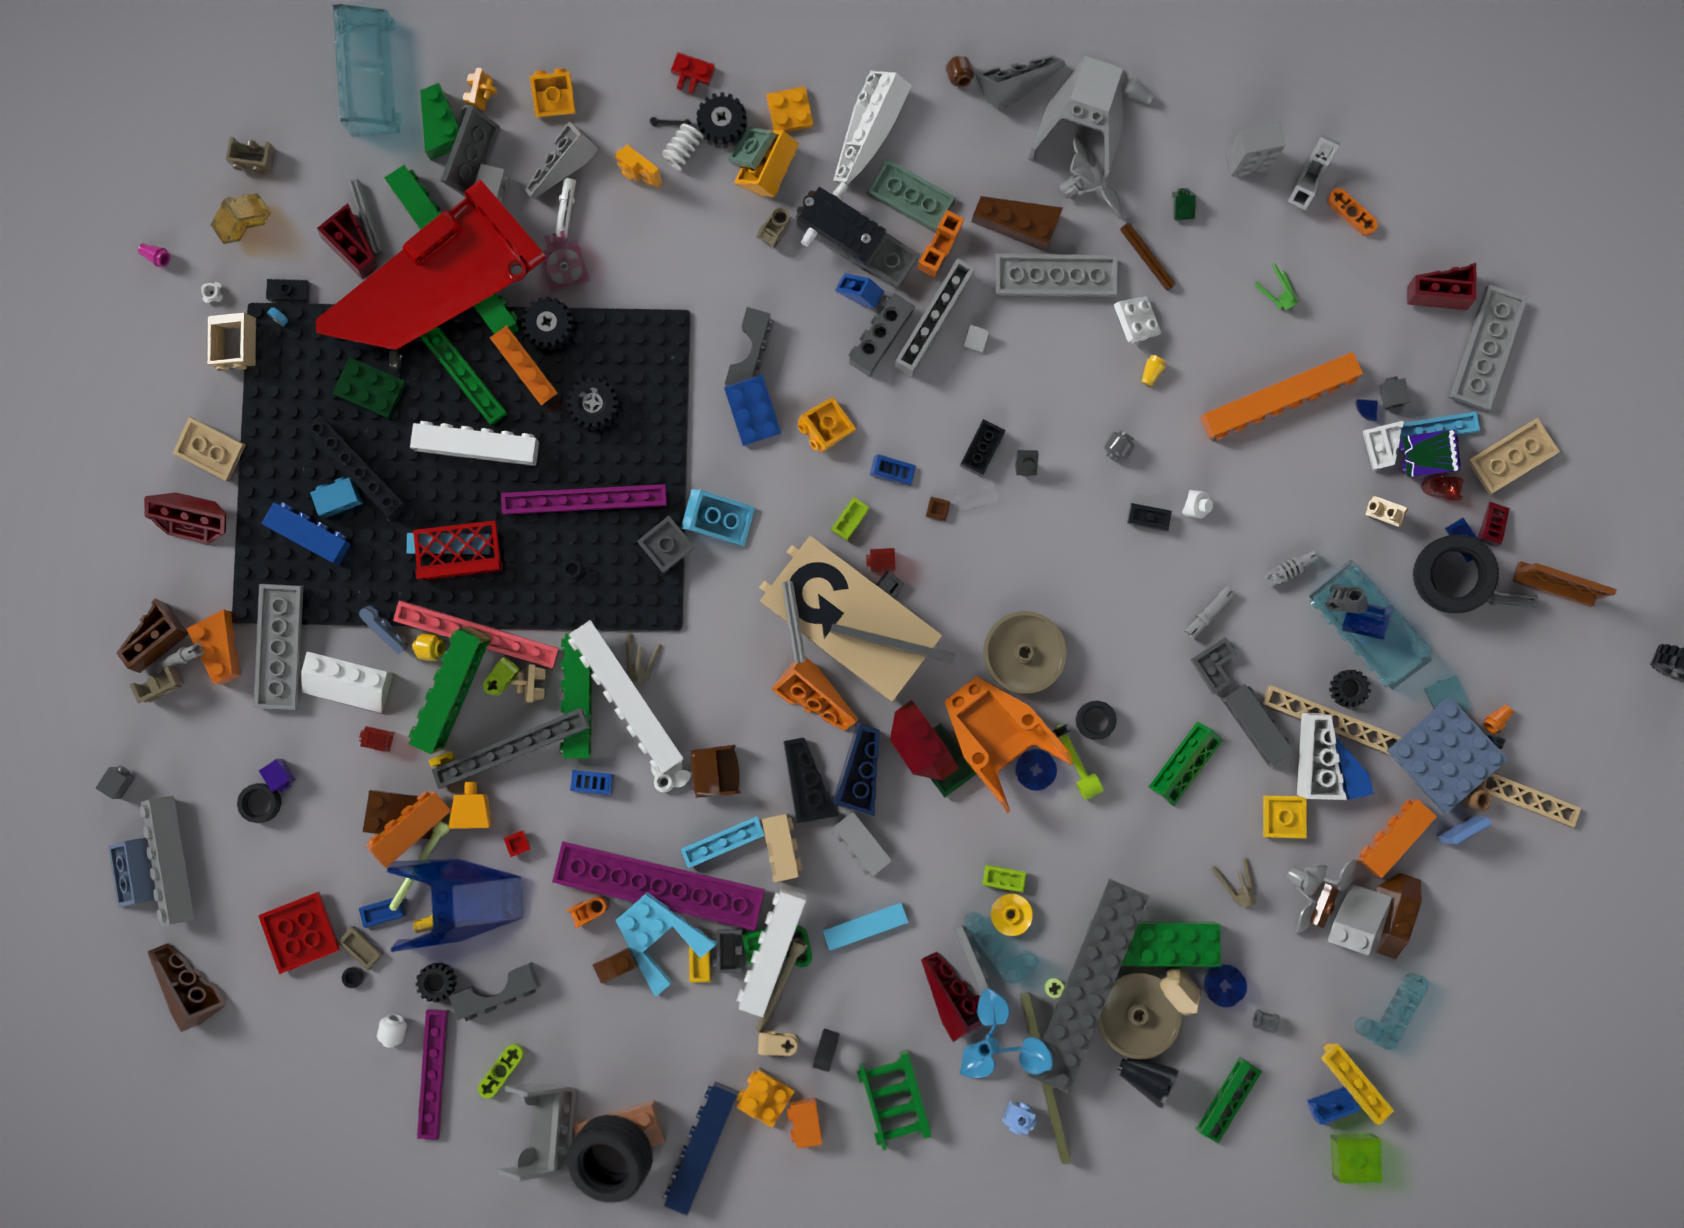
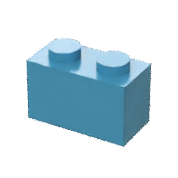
(336, 497)

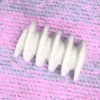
(680, 145)

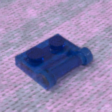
(1369, 624)

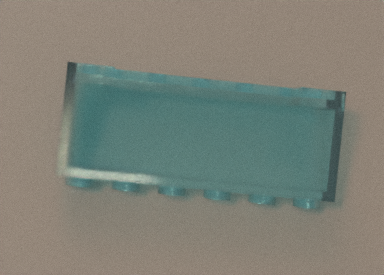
(1402, 649)

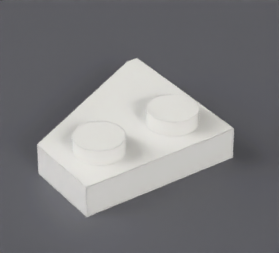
(1383, 444)

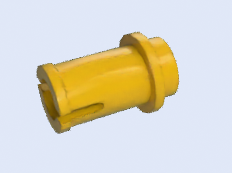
(423, 924)

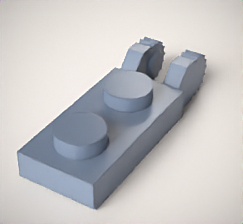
(383, 629)

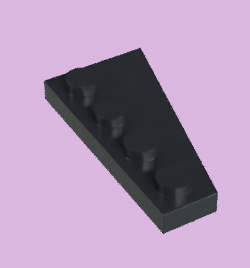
(807, 788)

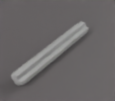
(366, 217)
(793, 622)

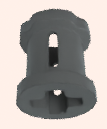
(1266, 1021)

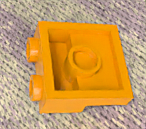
(552, 93)
(636, 166)
(825, 425)
(764, 1097)

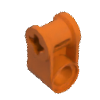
(585, 911)

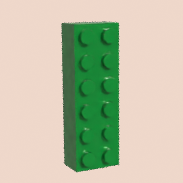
(449, 689)
(1175, 944)

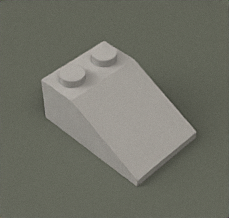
(1361, 920)

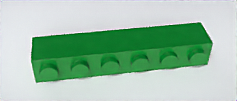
(577, 695)

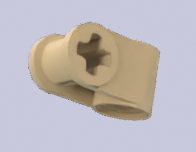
(774, 1042)

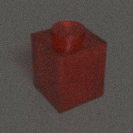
(881, 560)
(376, 738)

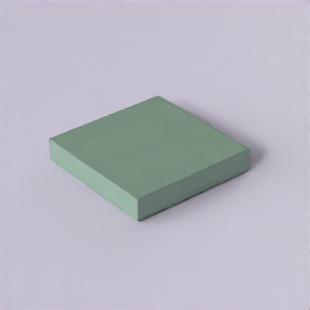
(752, 147)

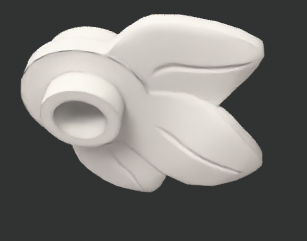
(675, 776)

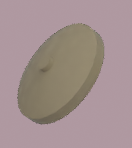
(1024, 652)
(1139, 1017)

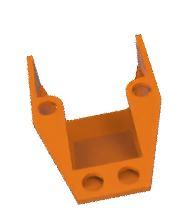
(996, 730)

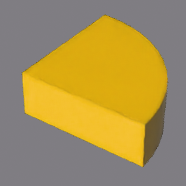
(441, 759)

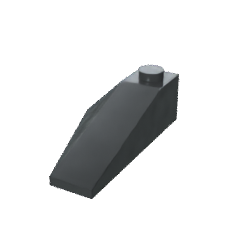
(1010, 85)

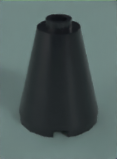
(1149, 1078)

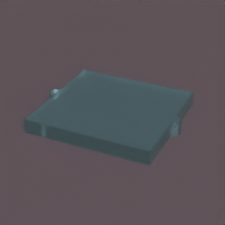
(1449, 687)

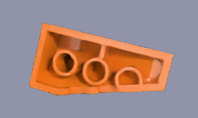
(810, 688)

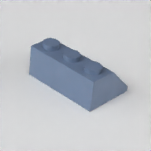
(131, 872)

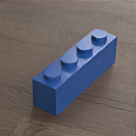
(305, 533)

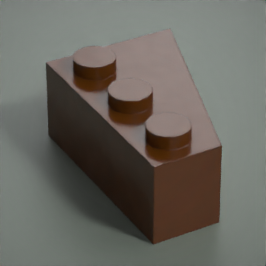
(152, 638)

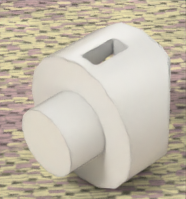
(1197, 504)

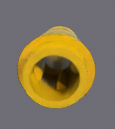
(1153, 368)

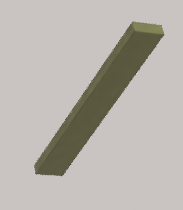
(1048, 1090)

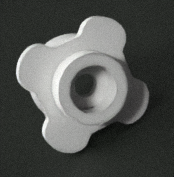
(206, 292)

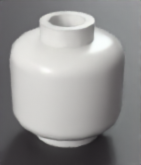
(391, 1030)

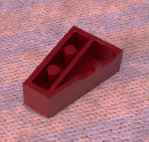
(347, 241)

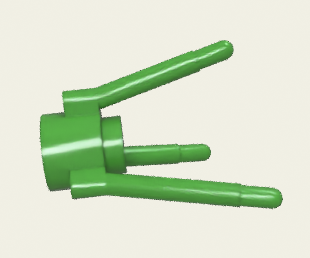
(1287, 298)

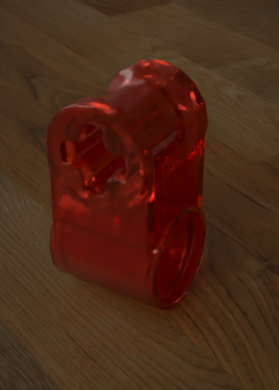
(1447, 487)

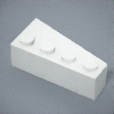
(1318, 760)

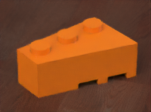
(219, 646)

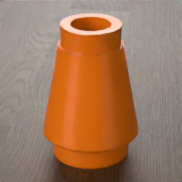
(1498, 719)

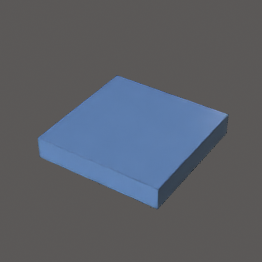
(1464, 830)

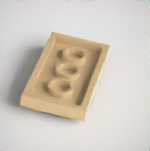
(1513, 456)

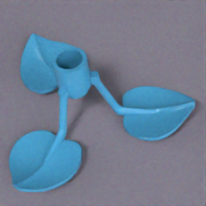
(977, 1058)

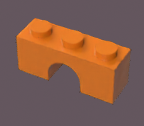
(941, 244)

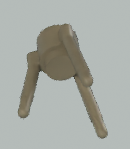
(635, 671)
(1246, 894)

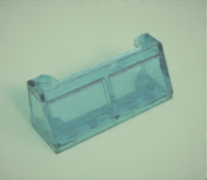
(365, 70)

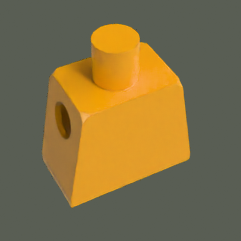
(470, 809)

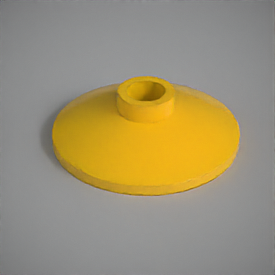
(1022, 914)

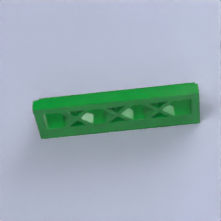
(1183, 761)
(1224, 1096)

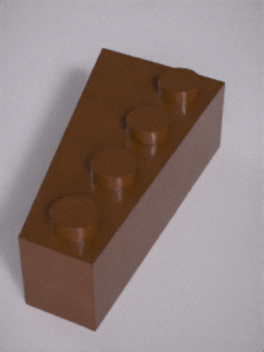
(1018, 220)

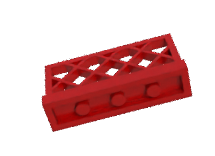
(457, 568)

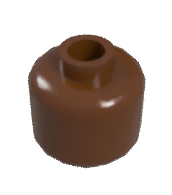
(960, 71)

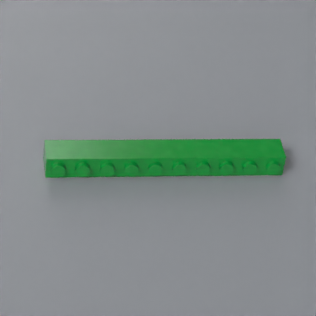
(423, 212)

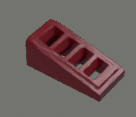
(1485, 527)

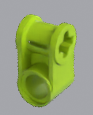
(501, 675)

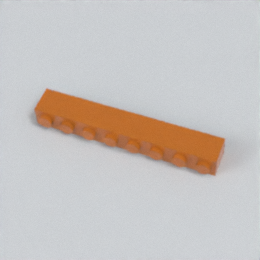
(1281, 395)

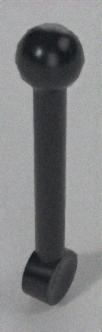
(654, 121)

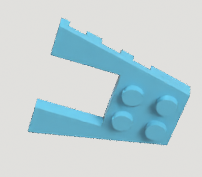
(648, 922)

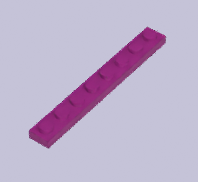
(584, 499)

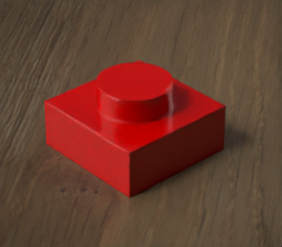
(517, 843)

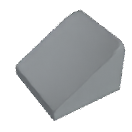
(976, 338)

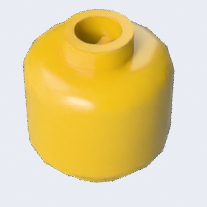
(428, 647)

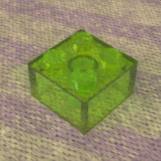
(1356, 1158)

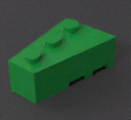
(439, 122)

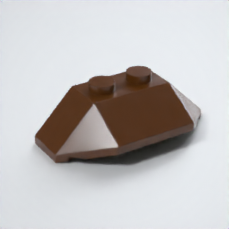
(1402, 913)

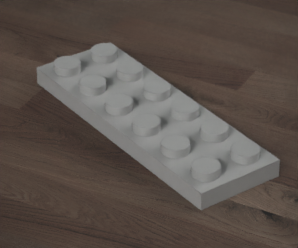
(1056, 275)
(1488, 348)
(278, 647)

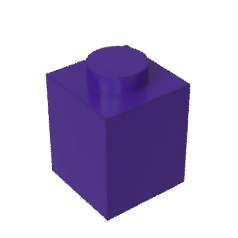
(277, 775)

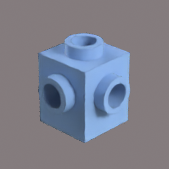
(1014, 1112)

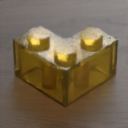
(239, 214)

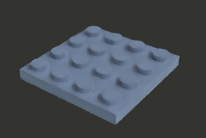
(1447, 755)

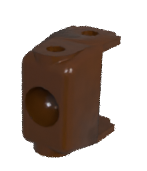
(715, 771)

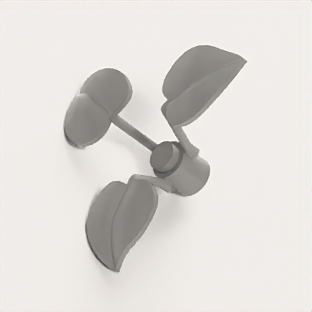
(1080, 167)
(1310, 881)

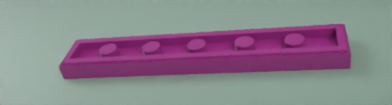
(432, 1074)

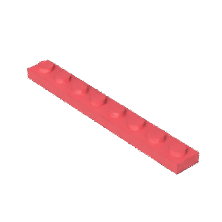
(500, 642)

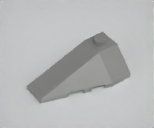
(570, 154)

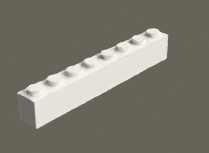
(625, 696)

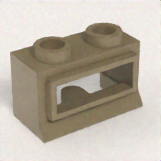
(251, 148)
(159, 686)

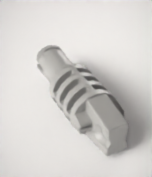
(1290, 569)

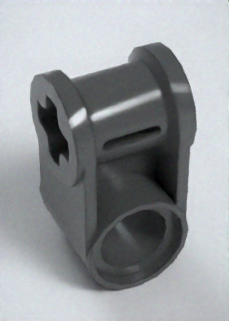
(1347, 599)

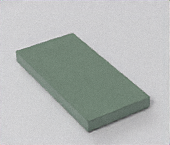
(910, 195)

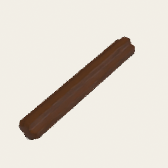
(1148, 256)

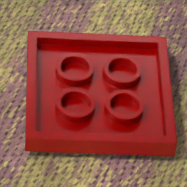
(299, 932)

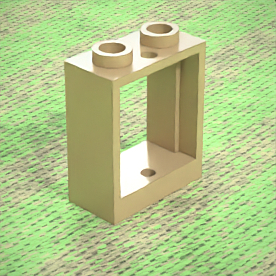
(216, 341)

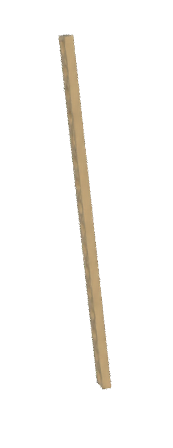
(1379, 732)

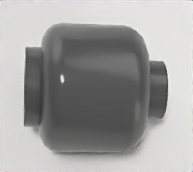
(1119, 446)

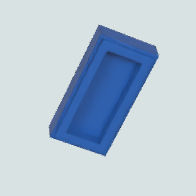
(380, 913)

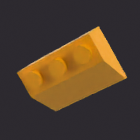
(773, 167)

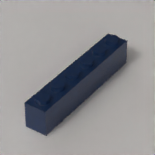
(700, 1149)

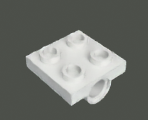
(1137, 319)

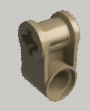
(772, 230)

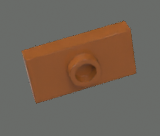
(1324, 906)

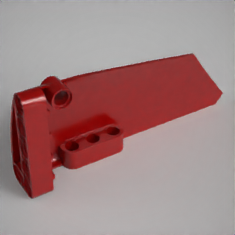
(437, 274)

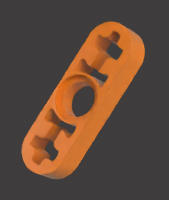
(1358, 226)

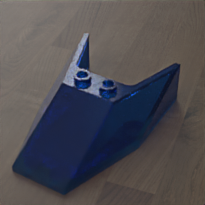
(464, 899)

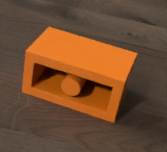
(805, 1123)

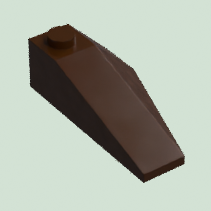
(185, 990)

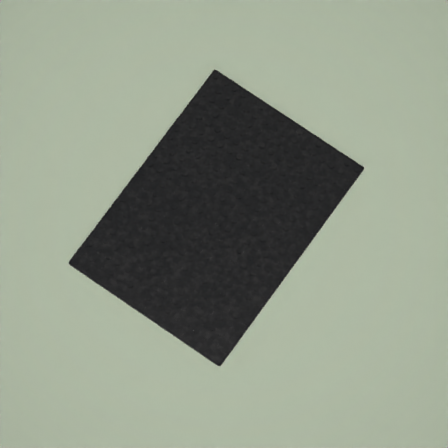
(620, 586)

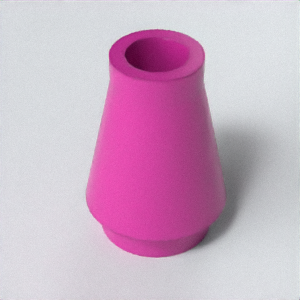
(157, 255)

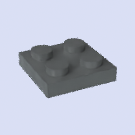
(666, 544)

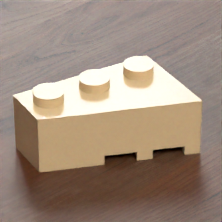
(781, 847)

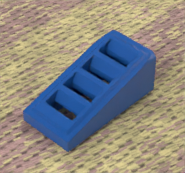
(891, 476)
(608, 782)

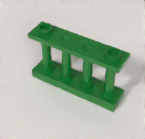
(914, 1105)

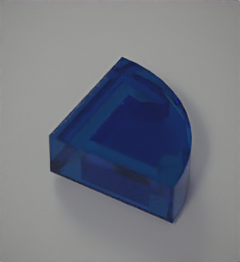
(1367, 409)

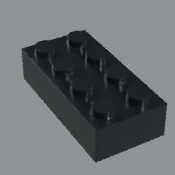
(982, 447)

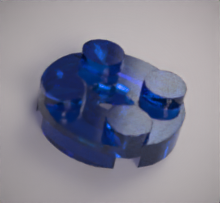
(1044, 761)
(1232, 995)

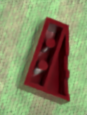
(1444, 289)

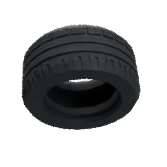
(1478, 552)
(595, 1179)

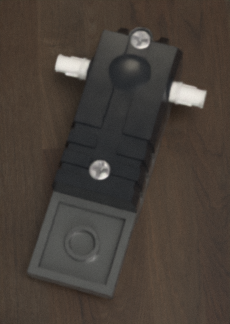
(854, 236)

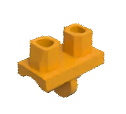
(481, 89)

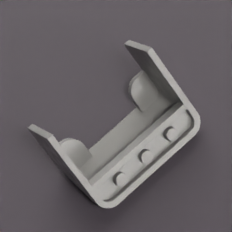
(549, 1131)

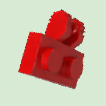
(692, 69)

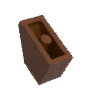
(615, 965)

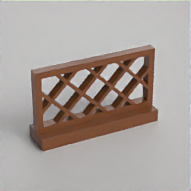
(1561, 583)

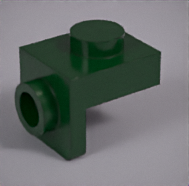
(1184, 204)

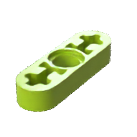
(486, 1080)

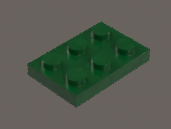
(369, 388)
(961, 775)

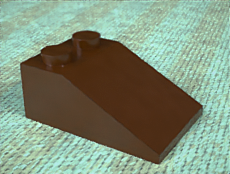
(384, 807)

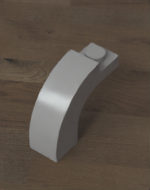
(1312, 172)

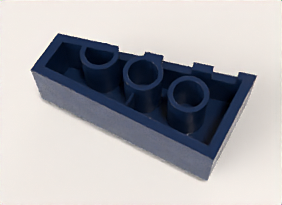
(858, 777)

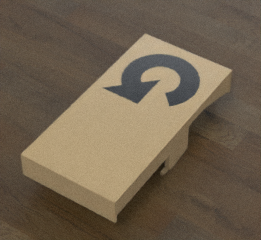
(836, 593)

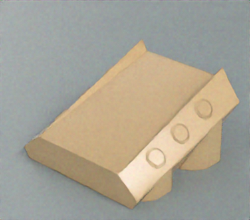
(1181, 990)

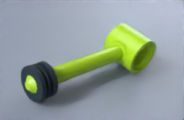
(1088, 785)

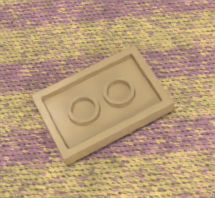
(209, 449)

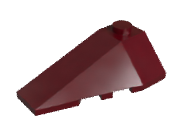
(953, 999)

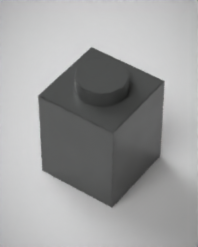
(1394, 393)
(115, 782)

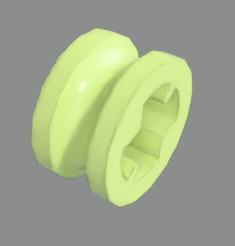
(1048, 984)

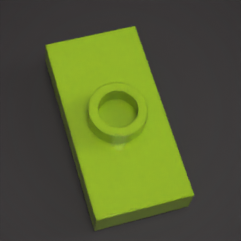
(850, 519)
(1004, 878)

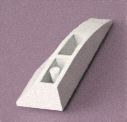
(871, 122)

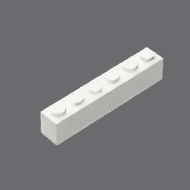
(474, 444)
(772, 951)

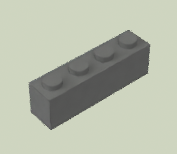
(1257, 725)

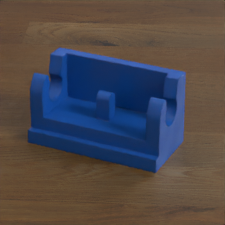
(1332, 1105)

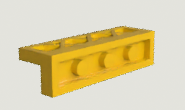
(1356, 1083)

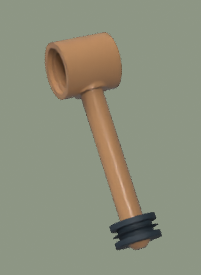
(1479, 798)

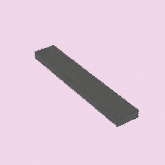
(892, 643)

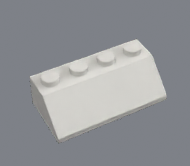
(345, 682)

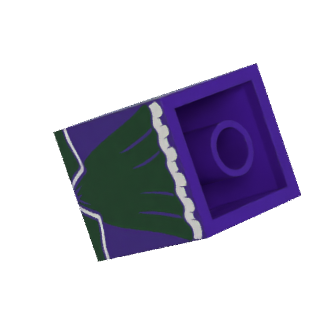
(1430, 453)

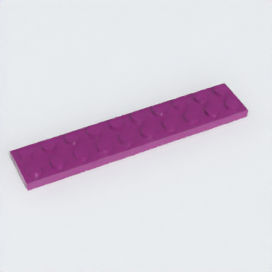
(676, 888)

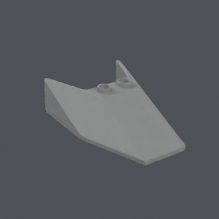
(1092, 99)

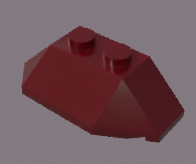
(186, 516)
(920, 744)

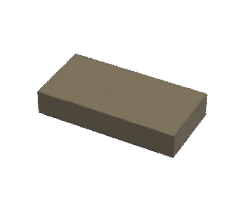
(360, 948)

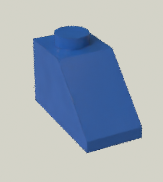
(860, 290)

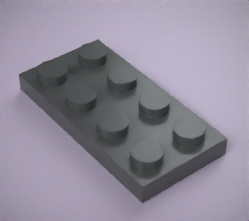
(470, 150)

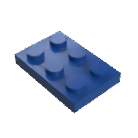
(752, 410)

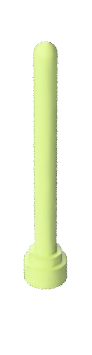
(438, 831)

